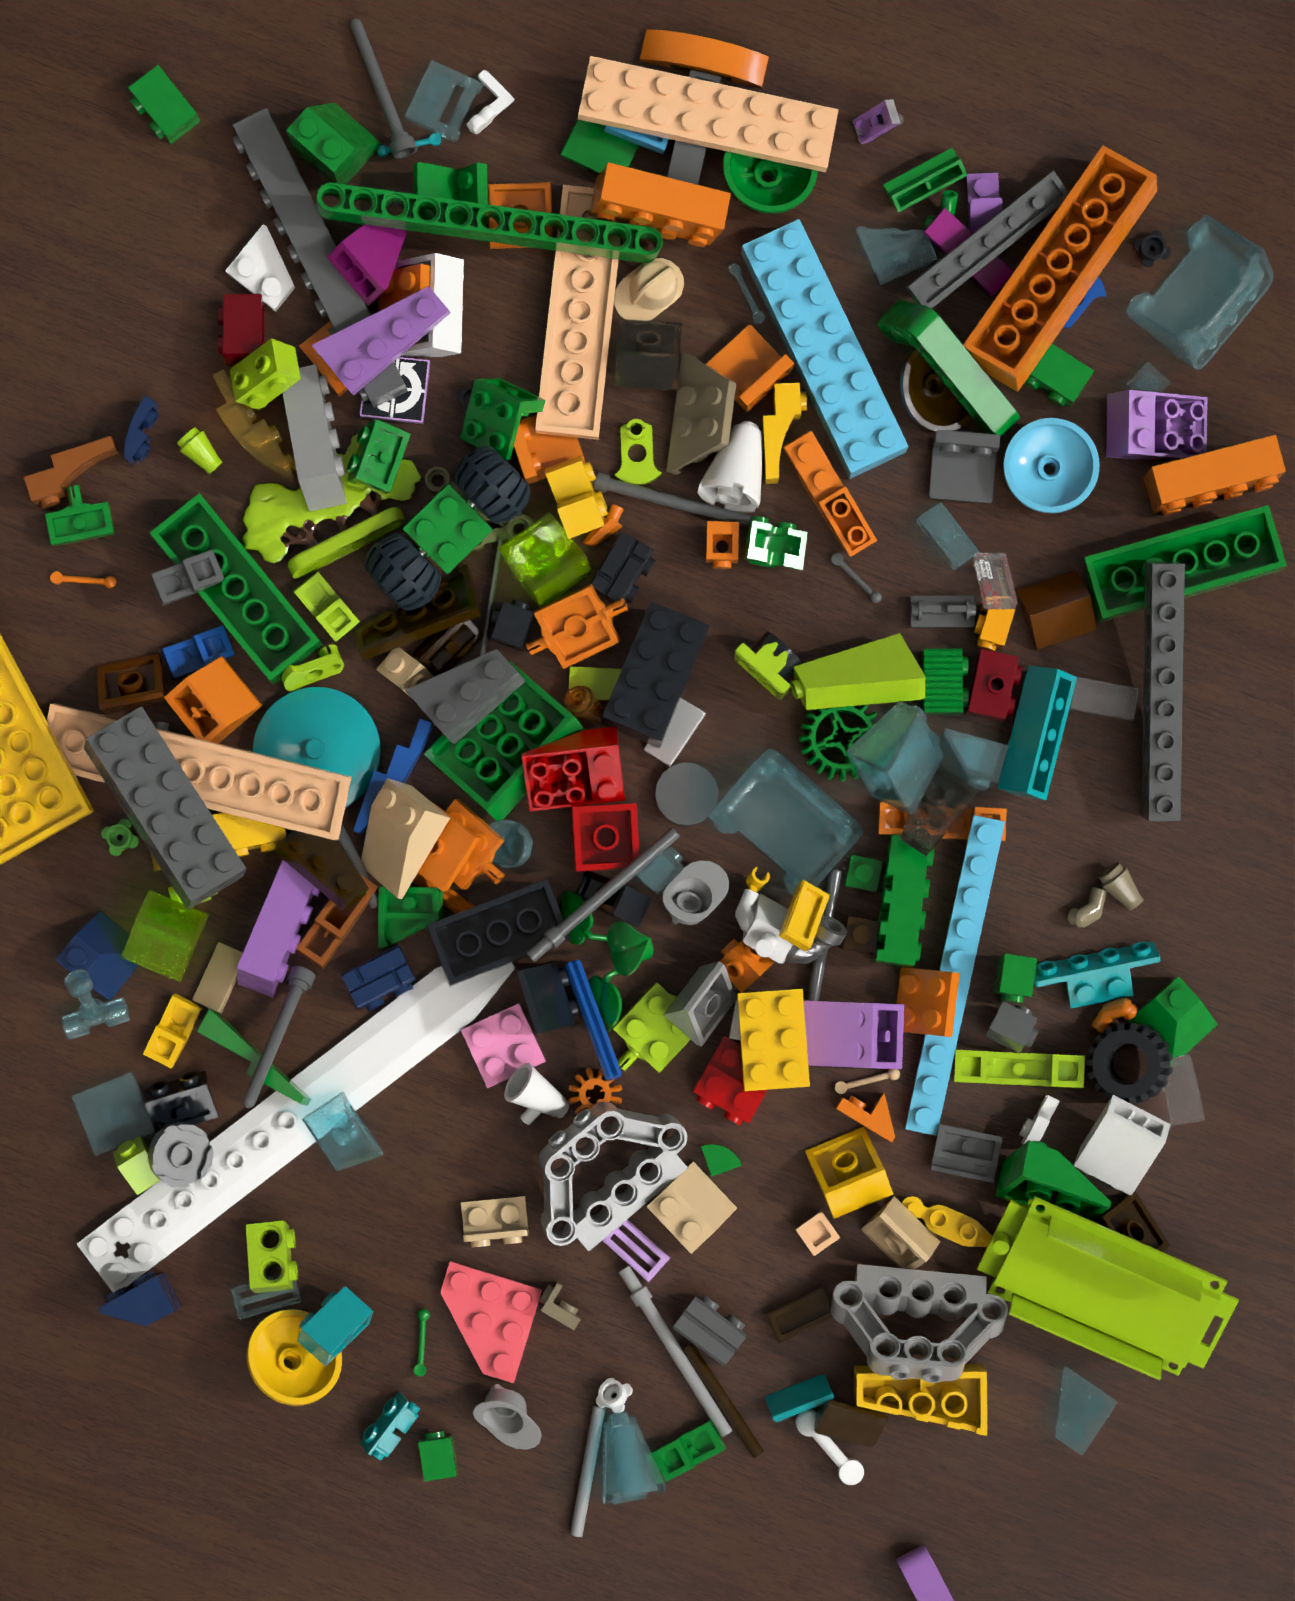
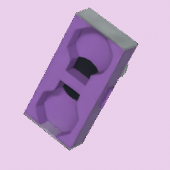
(877, 121)

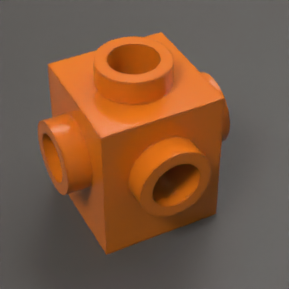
(743, 964)

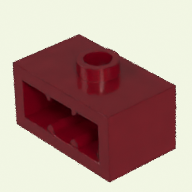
(242, 326)
(993, 685)

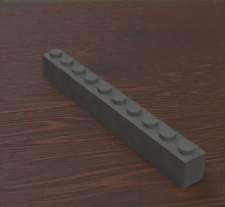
(308, 237)

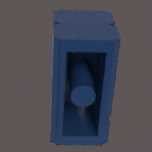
(379, 978)

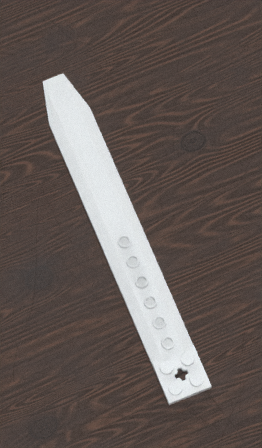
(275, 1130)

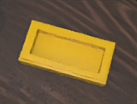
(804, 915)

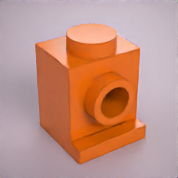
(722, 532)

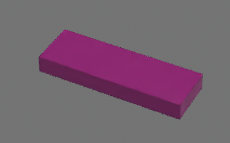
(948, 232)

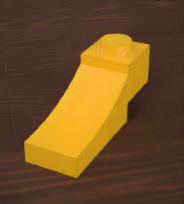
(787, 407)

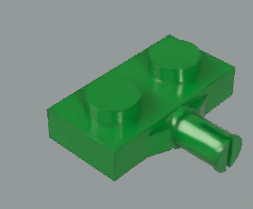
(79, 520)

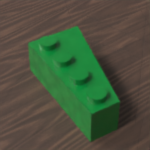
(902, 904)

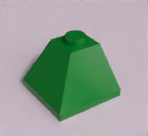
(1177, 1016)

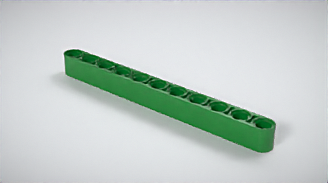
(473, 228)

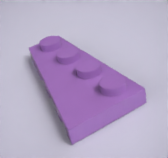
(377, 341)

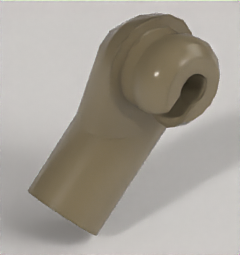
(1091, 912)

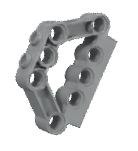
(616, 1207)
(935, 1288)

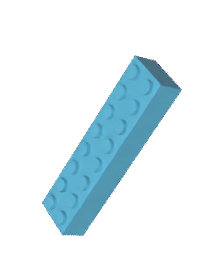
(824, 349)

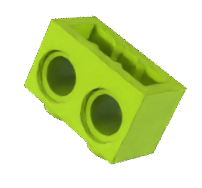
(262, 1258)

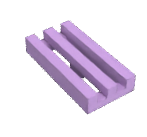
(655, 1266)

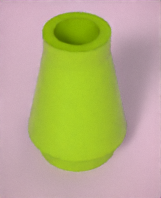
(199, 450)

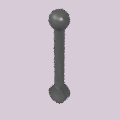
(838, 560)

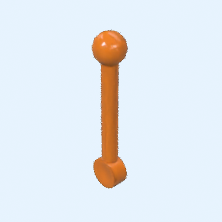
(57, 578)

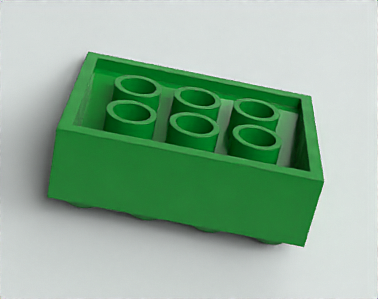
(489, 757)

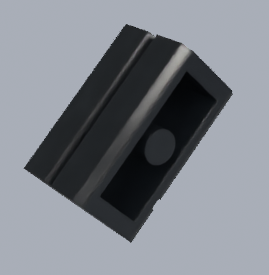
(622, 569)

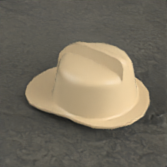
(648, 290)

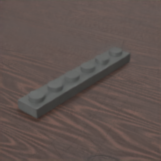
(988, 241)

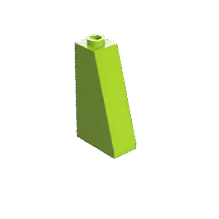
(860, 676)

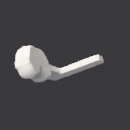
(488, 113)

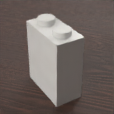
(1122, 1145)

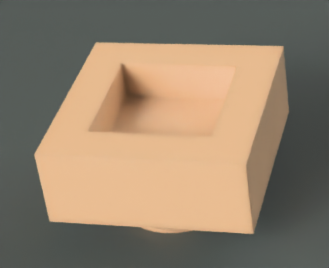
(817, 1233)

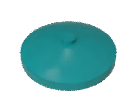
(324, 732)

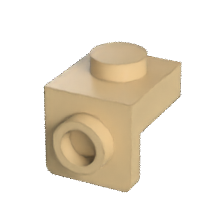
(403, 670)

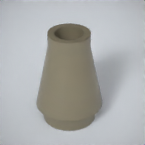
(1120, 885)

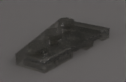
(937, 811)

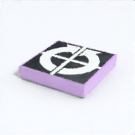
(410, 405)

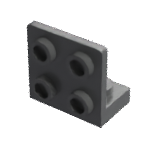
(963, 466)

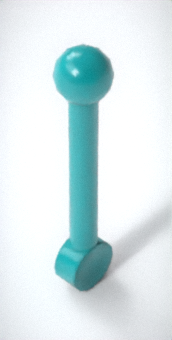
(434, 140)

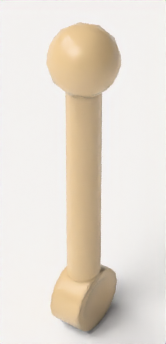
(841, 1087)

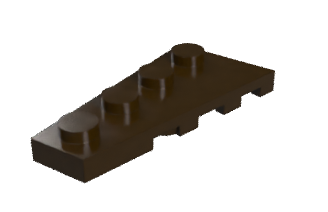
(450, 606)

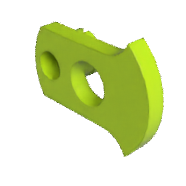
(637, 472)
(327, 665)

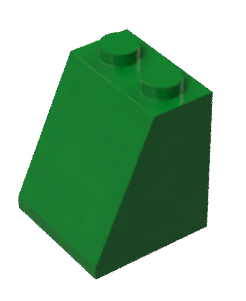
(332, 142)

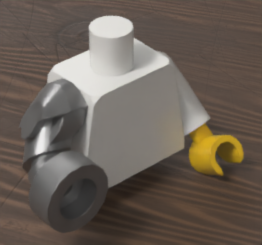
(763, 920)

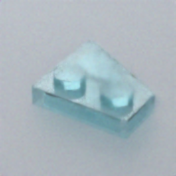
(1081, 1411)

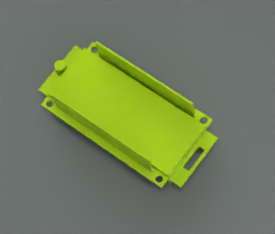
(1104, 1289)

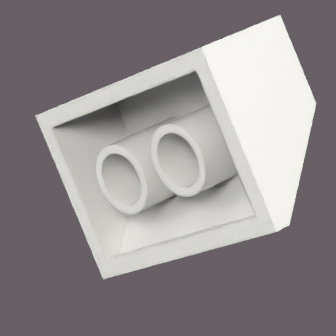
(447, 284)

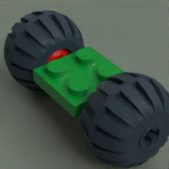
(447, 528)

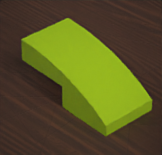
(326, 606)

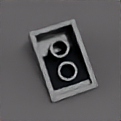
(547, 997)

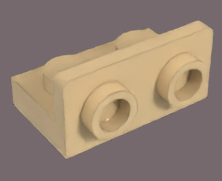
(495, 1220)

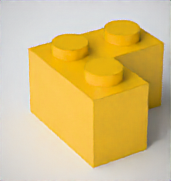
(575, 497)

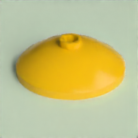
(277, 1340)

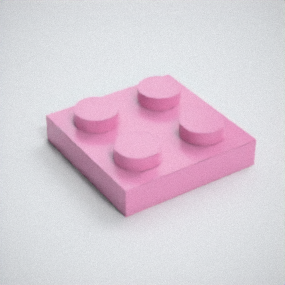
(502, 1045)

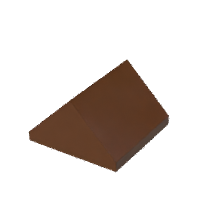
(1057, 609)
(131, 684)

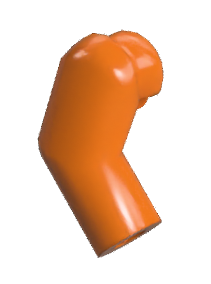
(1111, 1010)

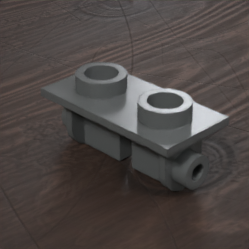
(942, 611)

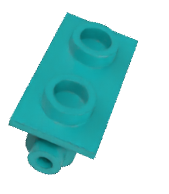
(396, 1413)

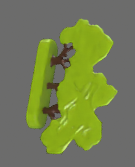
(276, 508)

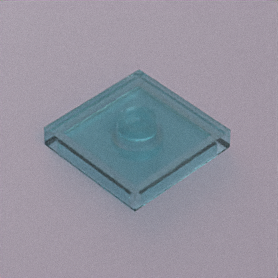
(113, 1113)

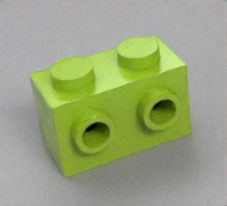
(265, 374)

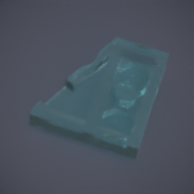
(895, 252)

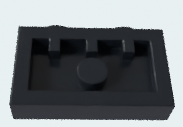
(180, 1101)

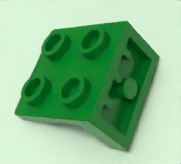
(457, 184)
(496, 414)

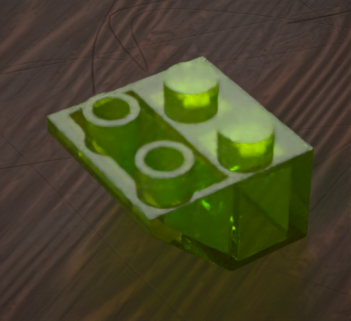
(164, 936)

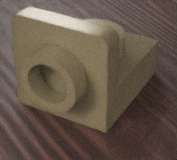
(563, 1312)

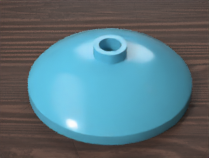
(1063, 447)

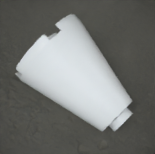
(736, 471)

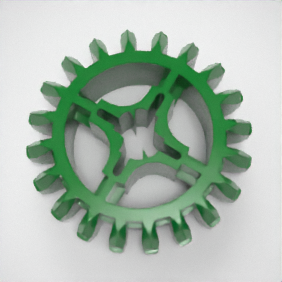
(815, 747)

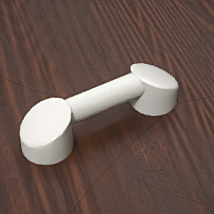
(849, 1469)

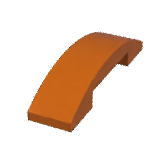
(704, 55)
(892, 821)

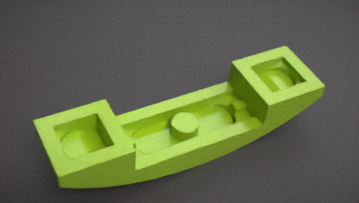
(1019, 1069)

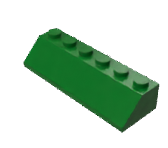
(1213, 556)

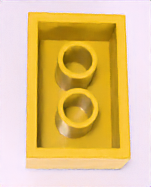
(773, 1040)

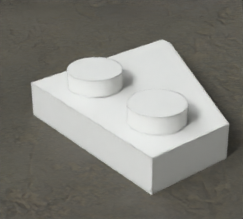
(262, 270)

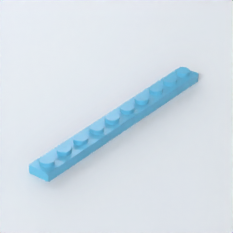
(957, 957)

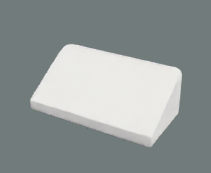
(681, 728)

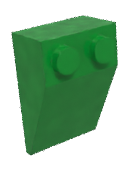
(1048, 1175)

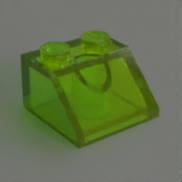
(545, 560)

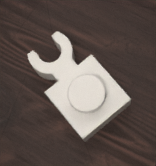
(1034, 1129)

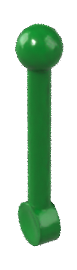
(420, 1369)

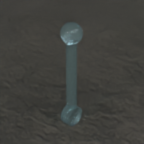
(758, 316)

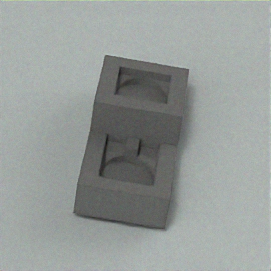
(187, 577)

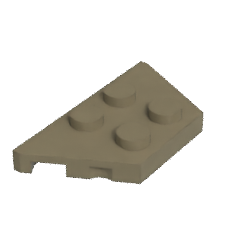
(700, 414)

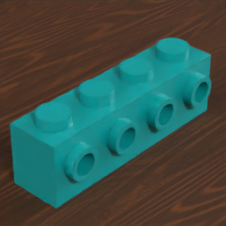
(1037, 728)

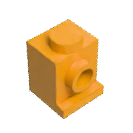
(993, 628)

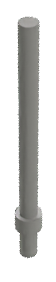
(642, 1297)

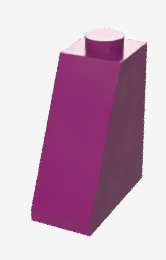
(368, 259)

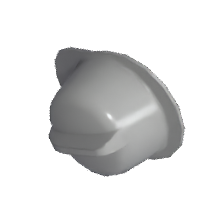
(695, 892)
(507, 1418)

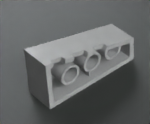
(314, 440)

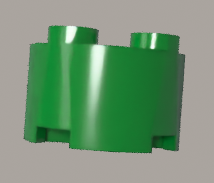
(774, 545)

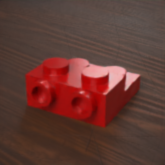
(724, 1086)

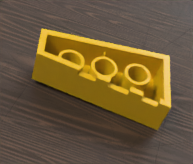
(245, 834)
(950, 1403)

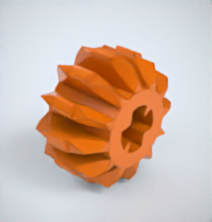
(589, 1084)

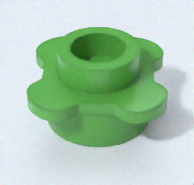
(111, 834)

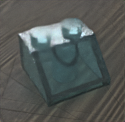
(974, 758)

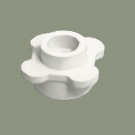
(606, 1391)

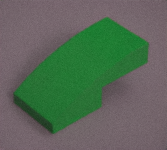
(688, 1450)

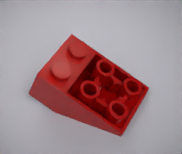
(575, 771)

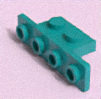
(1097, 975)

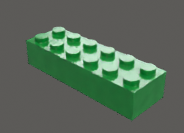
(246, 598)

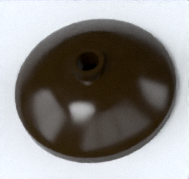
(932, 407)

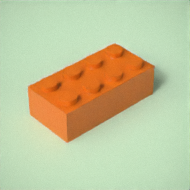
(660, 203)
(1214, 474)

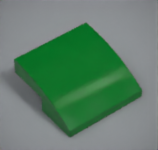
(593, 148)

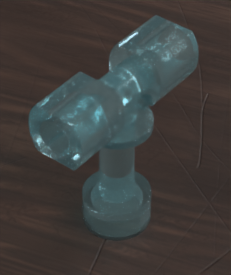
(92, 1011)

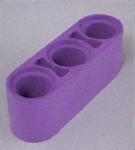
(923, 1576)

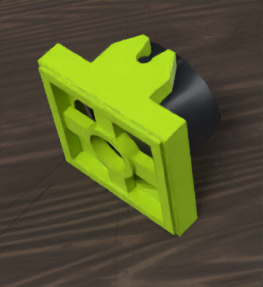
(769, 663)

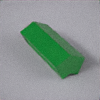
(924, 180)

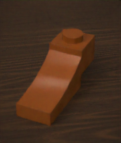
(50, 485)

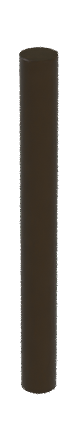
(723, 1400)

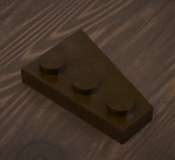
(324, 866)

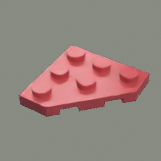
(492, 1316)

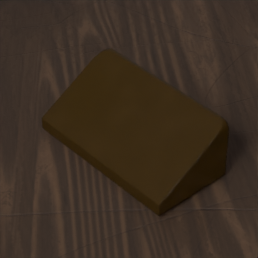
(447, 647)
(849, 1423)

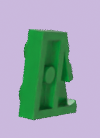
(407, 915)

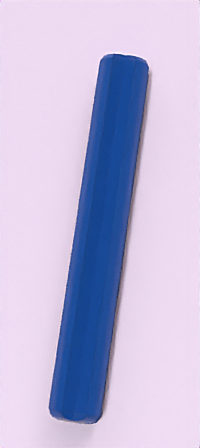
(593, 1020)

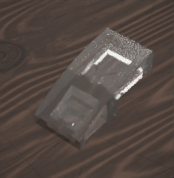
(1183, 1093)

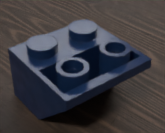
(145, 1303)

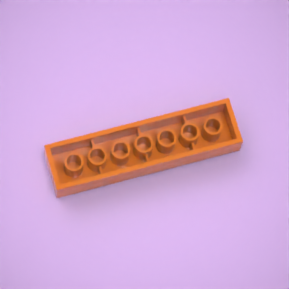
(1061, 267)

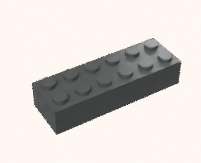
(164, 808)

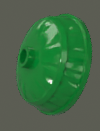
(786, 191)

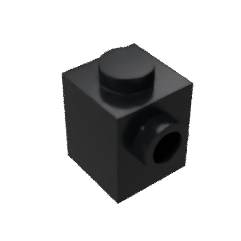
(512, 624)

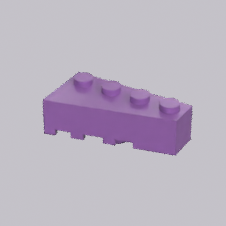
(276, 931)

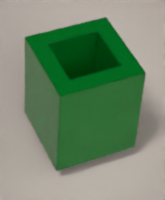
(437, 1456)

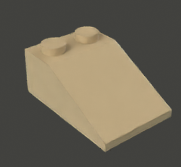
(400, 835)

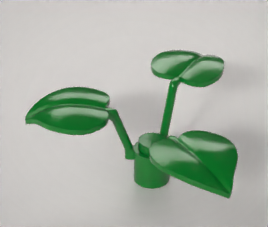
(627, 952)

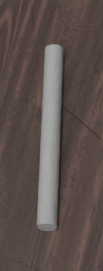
(587, 1471)

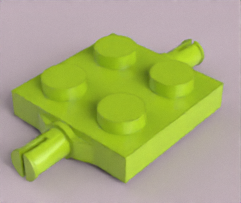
(649, 1032)

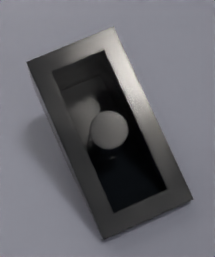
(624, 905)

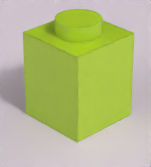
(134, 1164)

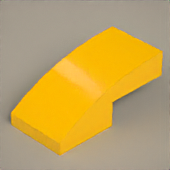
(173, 1030)

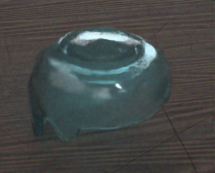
(517, 843)

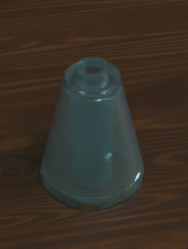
(627, 1462)

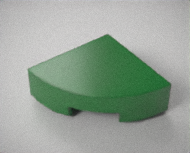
(719, 1159)

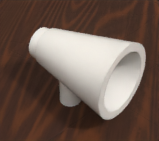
(534, 1092)

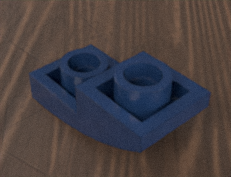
(137, 441)

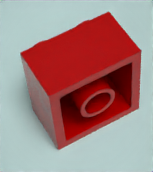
(604, 836)

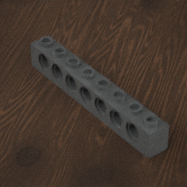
(1162, 690)

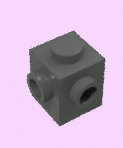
(1013, 1027)

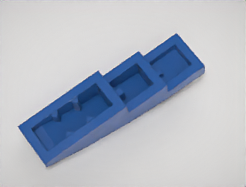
(400, 768)

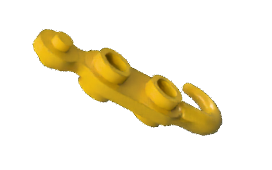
(949, 1223)

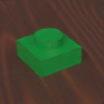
(863, 873)

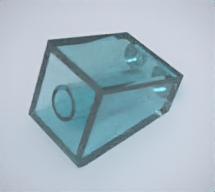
(898, 757)

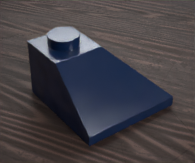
(99, 952)

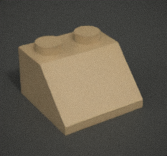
(692, 1207)

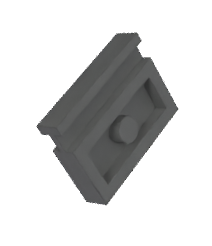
(966, 1153)

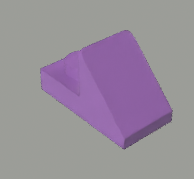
(982, 198)

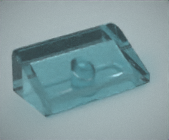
(947, 536)

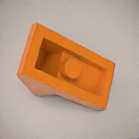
(877, 1120)

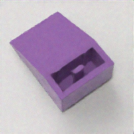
(1155, 429)
(854, 1034)

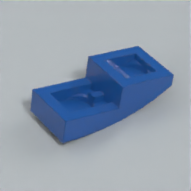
(197, 652)

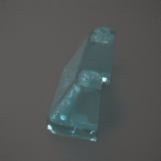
(1205, 293)
(788, 819)

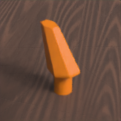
(611, 526)

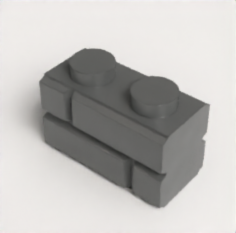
(710, 1330)

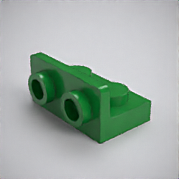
(377, 455)

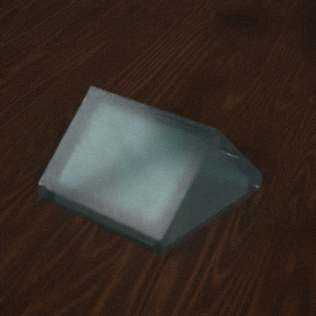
(342, 1133)

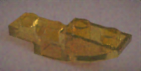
(258, 438)

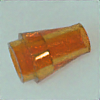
(583, 703)

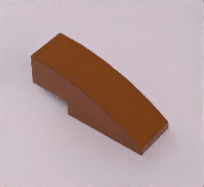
(332, 928)

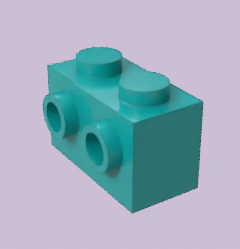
(334, 1325)

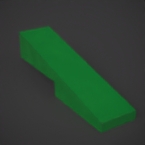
(223, 1033)

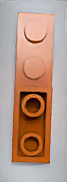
(829, 494)

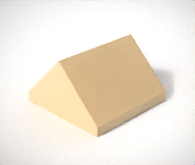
(901, 1235)

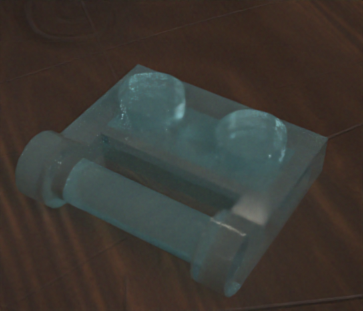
(434, 96)

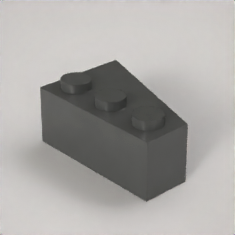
(466, 693)

